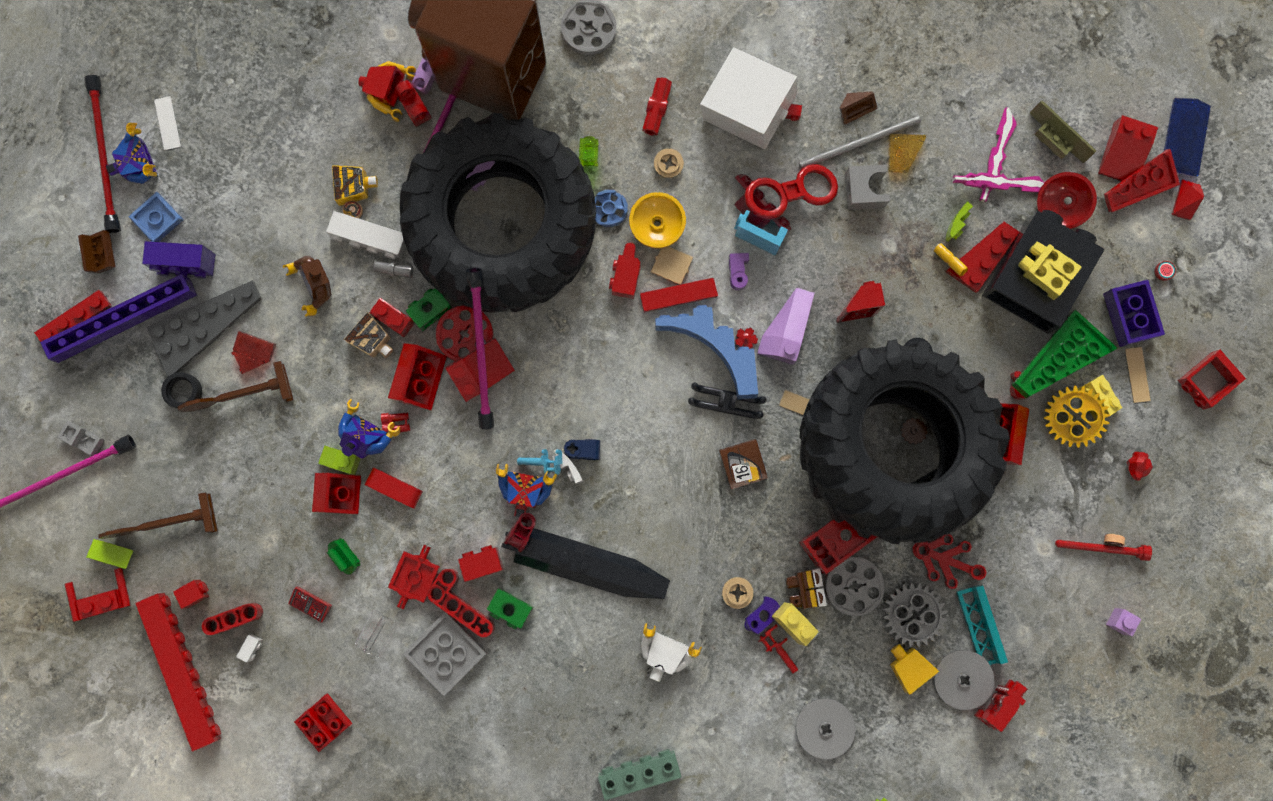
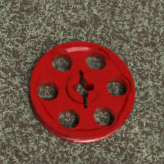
(454, 333)

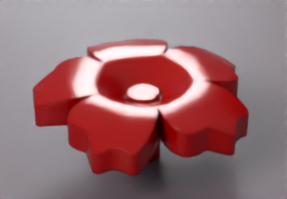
(746, 338)

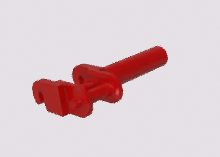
(779, 649)

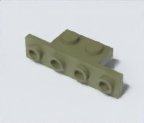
(1059, 135)

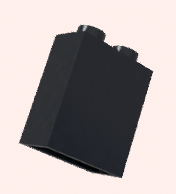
(1024, 298)

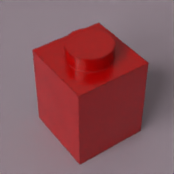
(191, 593)

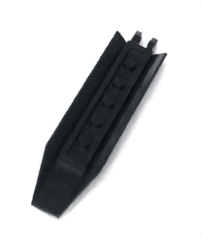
(590, 566)

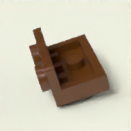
(97, 252)

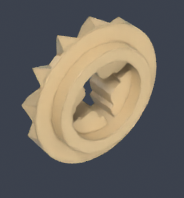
(663, 156)
(744, 599)

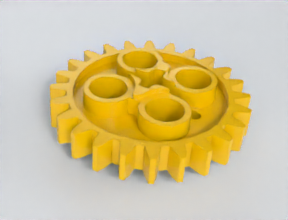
(1064, 429)

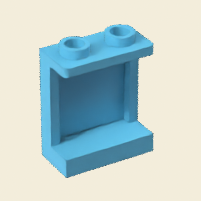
(758, 236)

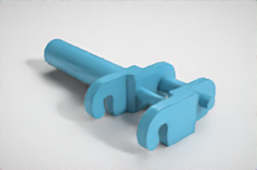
(544, 461)

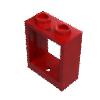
(1224, 367)

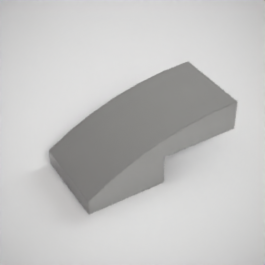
(80, 438)

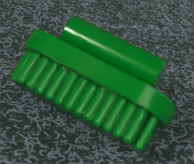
(343, 556)

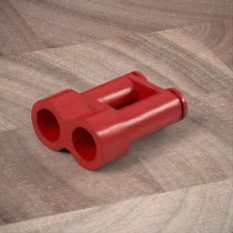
(386, 419)

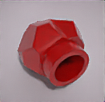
(1139, 465)

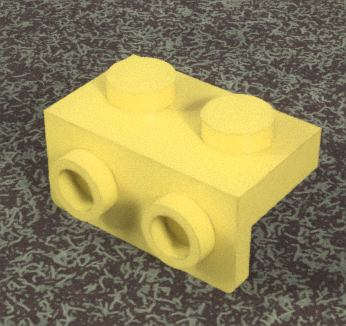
(1102, 386)

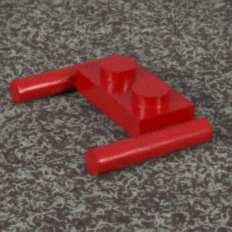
(98, 603)

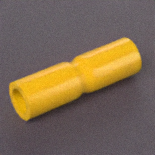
(948, 257)

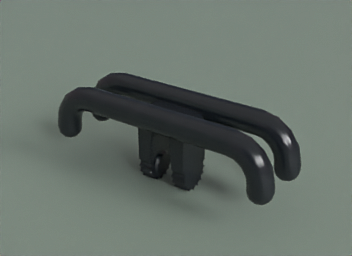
(726, 402)

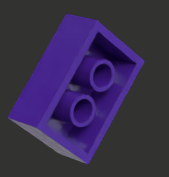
(178, 259)
(1133, 313)

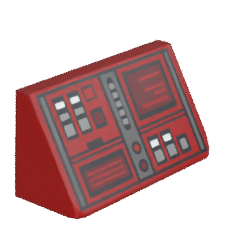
(309, 604)

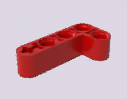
(463, 606)

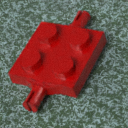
(413, 576)

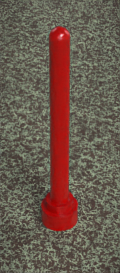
(1143, 552)

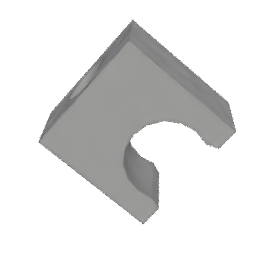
(858, 190)

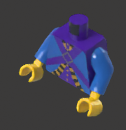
(132, 158)
(361, 436)

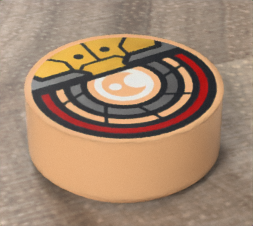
(353, 209)
(1113, 539)

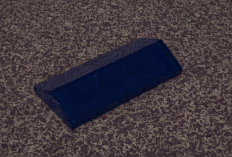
(1187, 134)

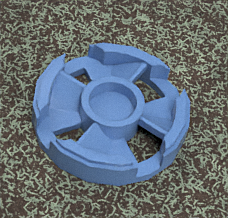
(609, 208)

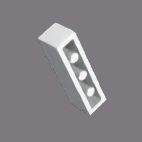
(367, 235)

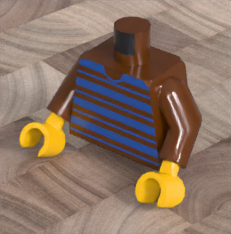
(314, 279)

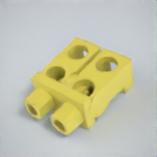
(1050, 269)

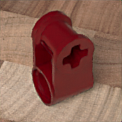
(519, 534)

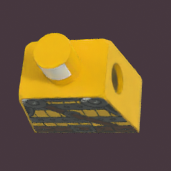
(351, 183)

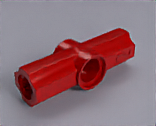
(657, 106)

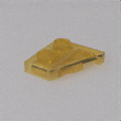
(903, 151)

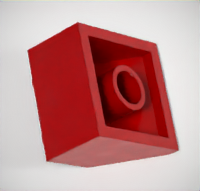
(336, 493)

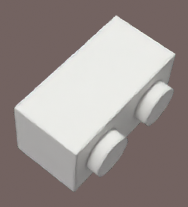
(249, 648)

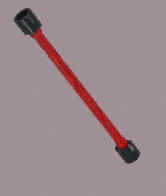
(93, 86)

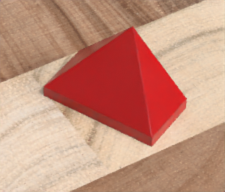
(1188, 199)

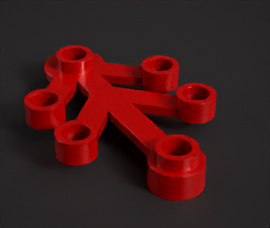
(944, 560)

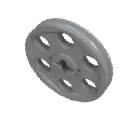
(588, 35)
(861, 592)

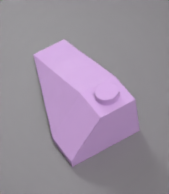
(786, 332)

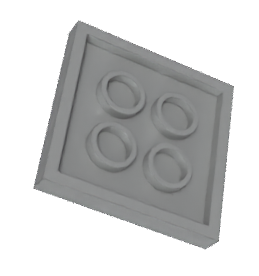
(444, 653)

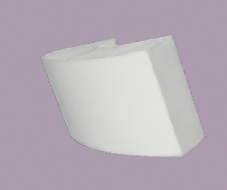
(573, 473)

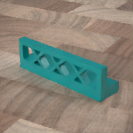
(988, 622)

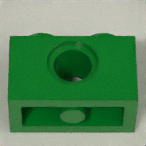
(426, 319)
(521, 609)

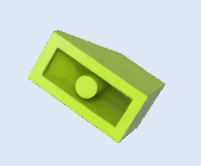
(337, 460)

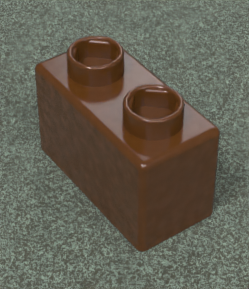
(482, 50)

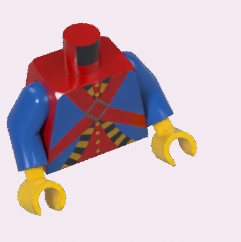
(524, 489)

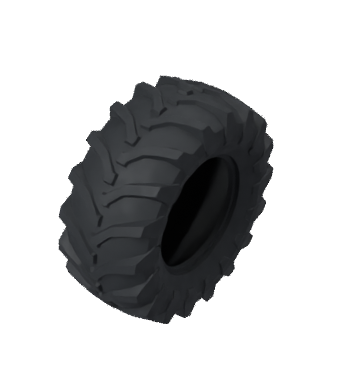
(520, 152)
(952, 405)

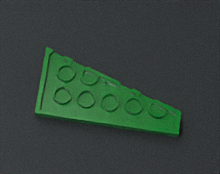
(1067, 351)

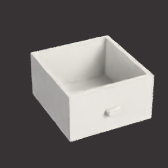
(749, 98)

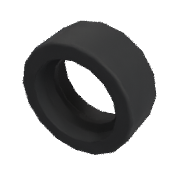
(171, 380)

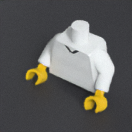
(665, 653)

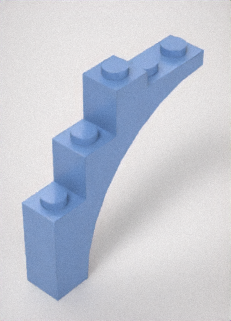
(721, 340)

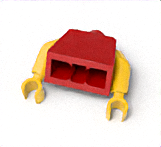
(381, 83)

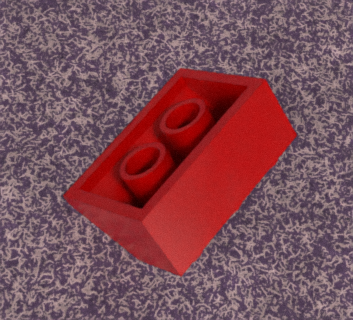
(864, 303)
(417, 376)
(1014, 419)

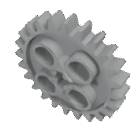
(923, 629)

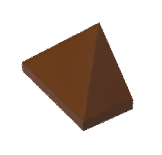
(857, 105)

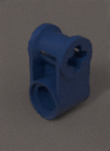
(587, 449)

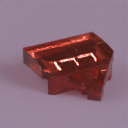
(252, 351)

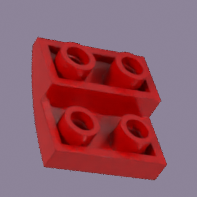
(323, 722)

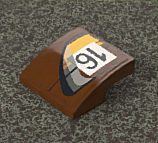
(743, 464)

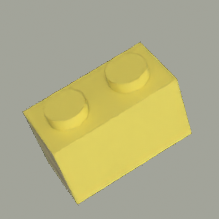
(795, 624)

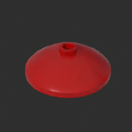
(1072, 185)

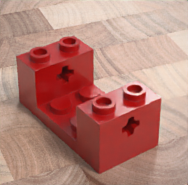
(828, 548)

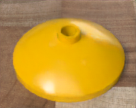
(661, 208)

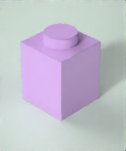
(1123, 621)

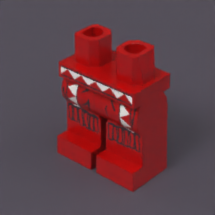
(1003, 705)

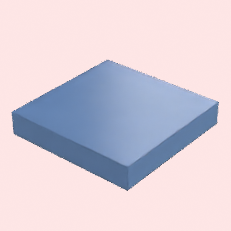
(156, 218)

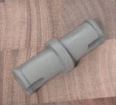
(393, 269)

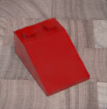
(1127, 147)
(465, 370)

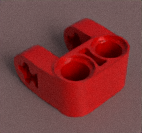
(412, 103)

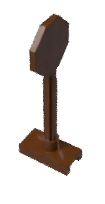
(280, 382)
(206, 514)

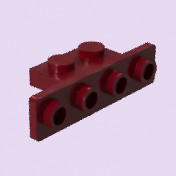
(761, 202)

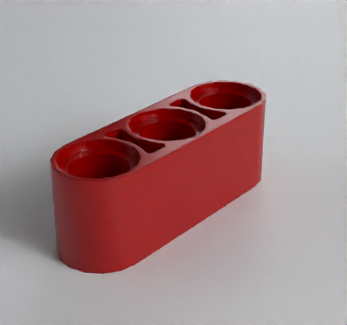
(393, 488)
(223, 622)

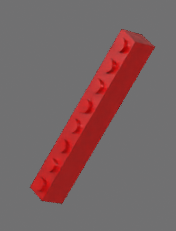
(178, 671)

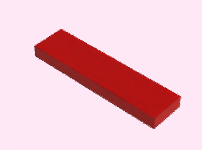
(678, 295)

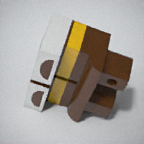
(805, 580)

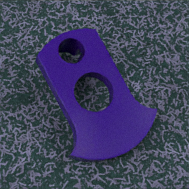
(768, 605)

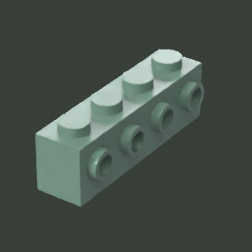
(639, 775)

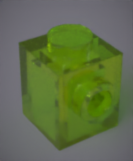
(589, 151)

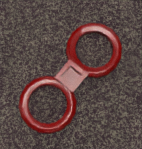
(791, 191)

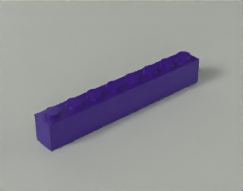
(118, 318)

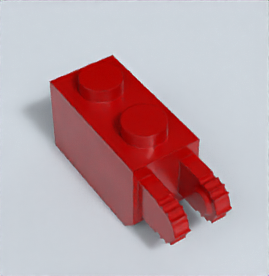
(626, 273)

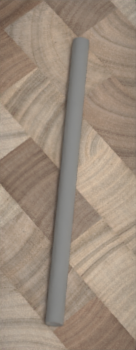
(860, 142)

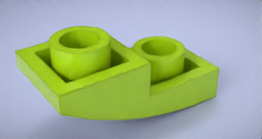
(957, 223)
(109, 554)

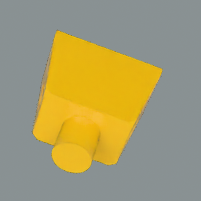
(911, 668)

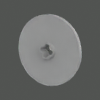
(964, 695)
(841, 727)

